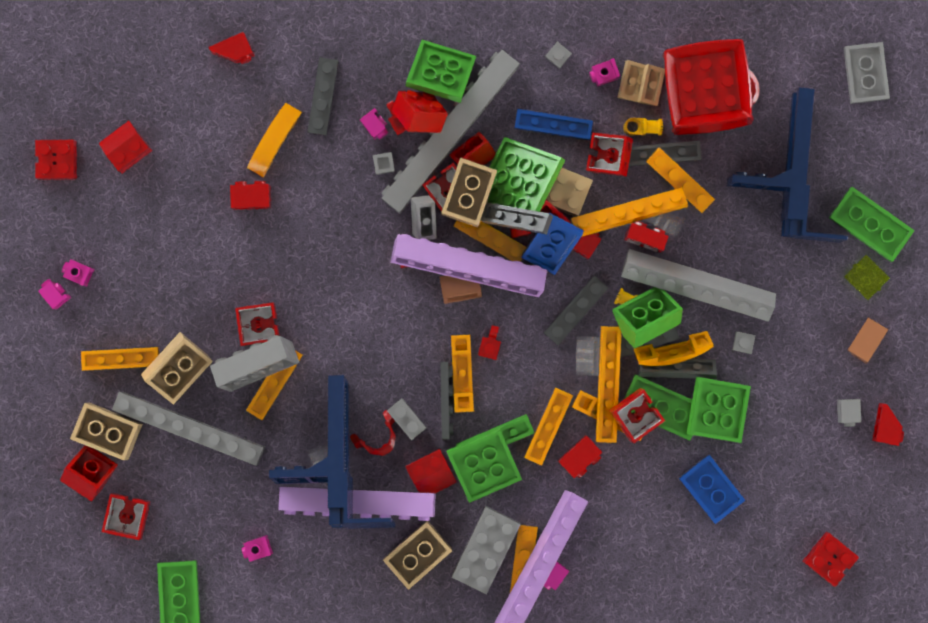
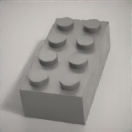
(254, 363)
(486, 550)

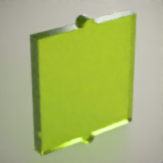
(866, 277)

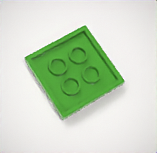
(440, 71)
(718, 409)
(484, 465)

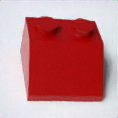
(125, 147)
(88, 472)
(431, 473)

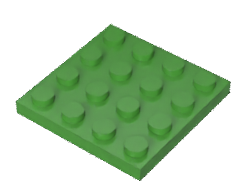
(523, 175)

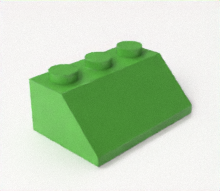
(647, 316)

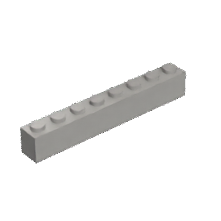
(699, 285)
(188, 428)

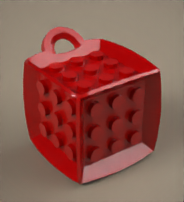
(709, 86)

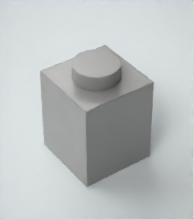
(849, 412)

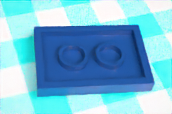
(552, 249)
(711, 489)

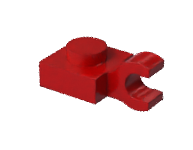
(395, 123)
(490, 346)

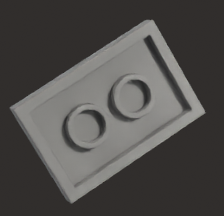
(866, 73)

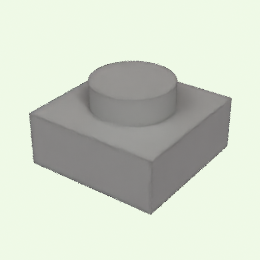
(558, 55)
(383, 163)
(743, 342)

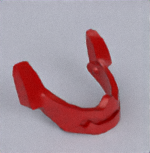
(386, 448)

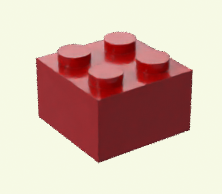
(419, 112)

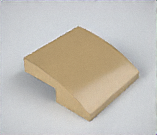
(641, 83)

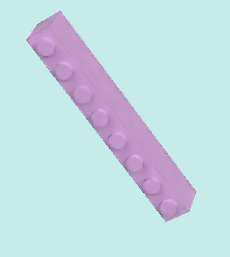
(468, 265)
(364, 503)
(542, 559)

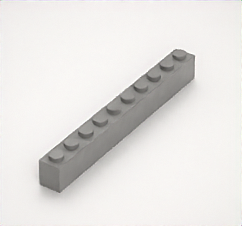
(457, 123)

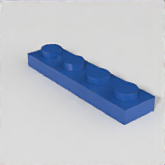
(553, 124)

